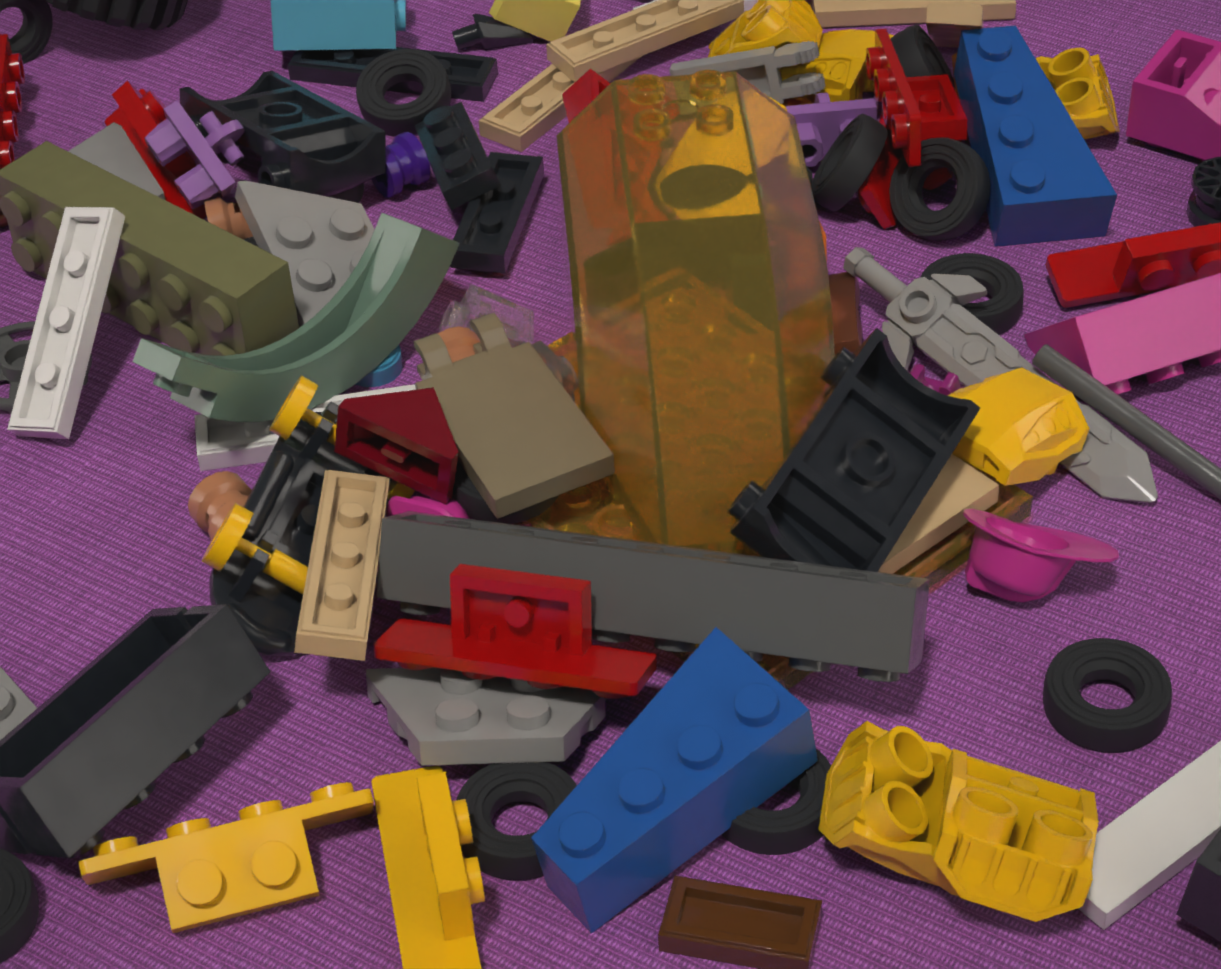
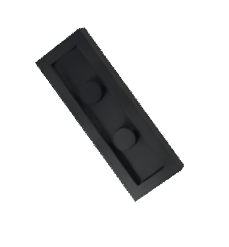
(456, 155)
(498, 217)

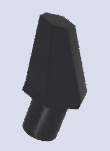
(490, 33)

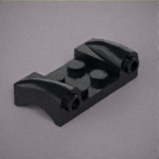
(298, 135)
(855, 465)

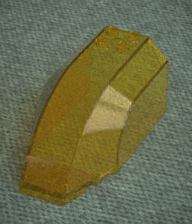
(692, 294)

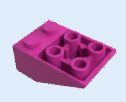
(1179, 97)

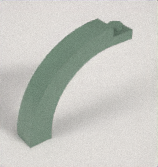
(332, 349)

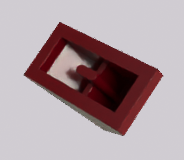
(400, 438)

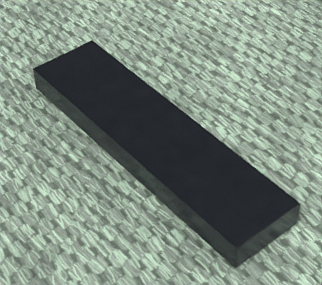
(468, 74)

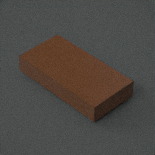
(739, 925)

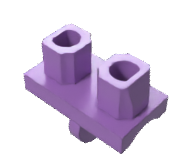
(824, 121)
(180, 135)

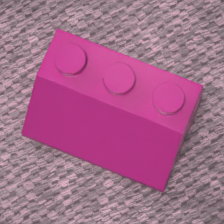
(1142, 335)

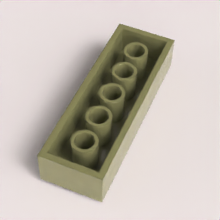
(170, 268)

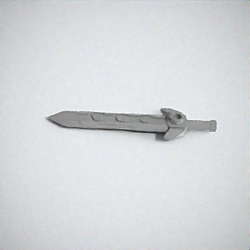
(935, 322)

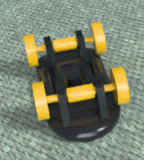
(266, 545)

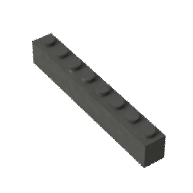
(676, 592)

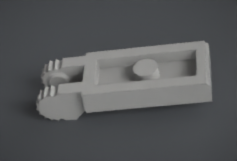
(763, 67)

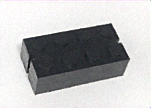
(121, 726)

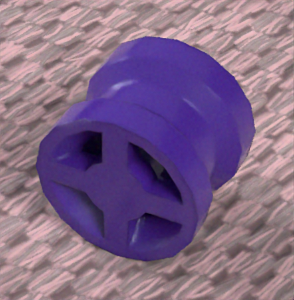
(404, 165)

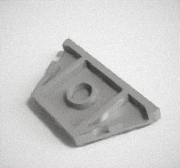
(311, 232)
(483, 720)

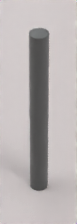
(1129, 419)

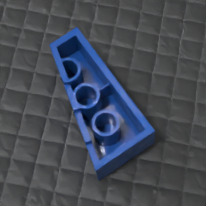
(1036, 158)
(674, 781)

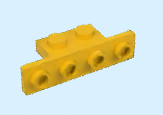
(233, 866)
(426, 868)

